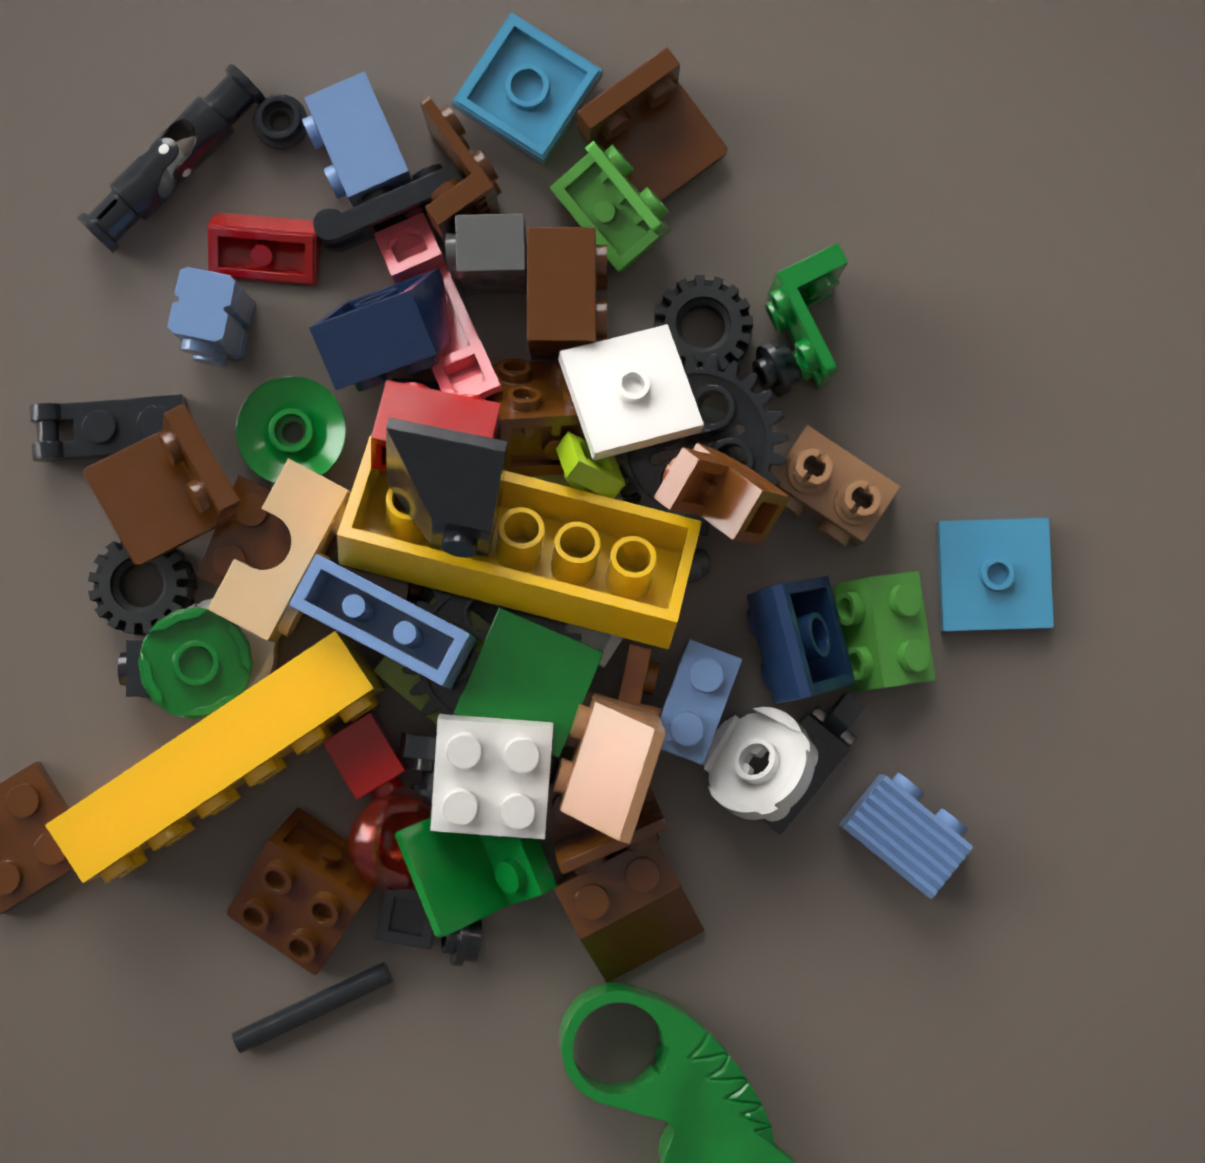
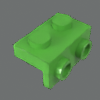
(605, 198)
(885, 630)

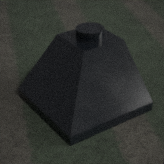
(447, 483)

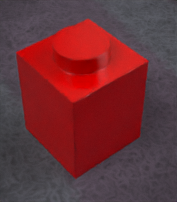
(367, 757)

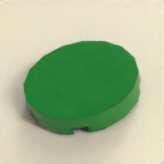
(194, 662)

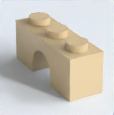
(261, 598)

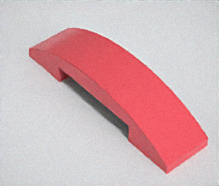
(463, 363)

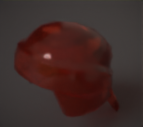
(374, 843)

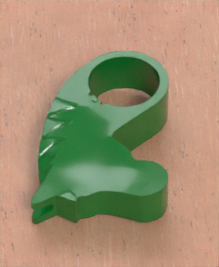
(691, 1086)

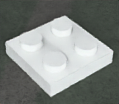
(491, 776)

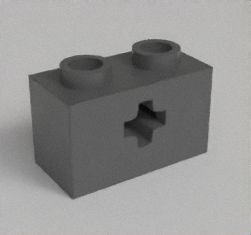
(488, 253)

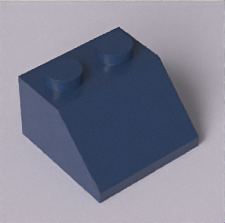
(384, 332)
(799, 639)

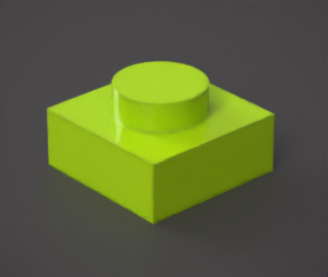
(585, 474)

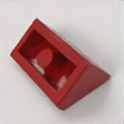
(264, 248)

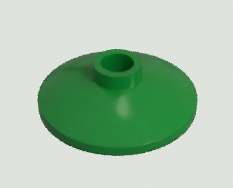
(277, 406)

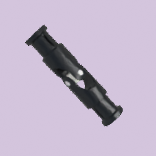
(158, 171)

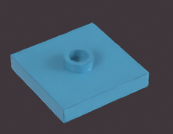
(527, 88)
(994, 574)

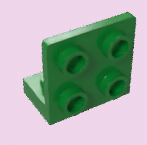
(791, 296)
(471, 874)

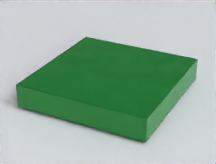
(529, 675)

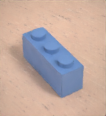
(383, 621)

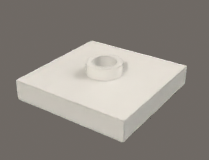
(630, 392)

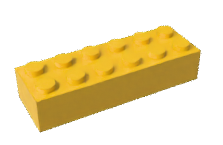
(549, 556)
(216, 757)

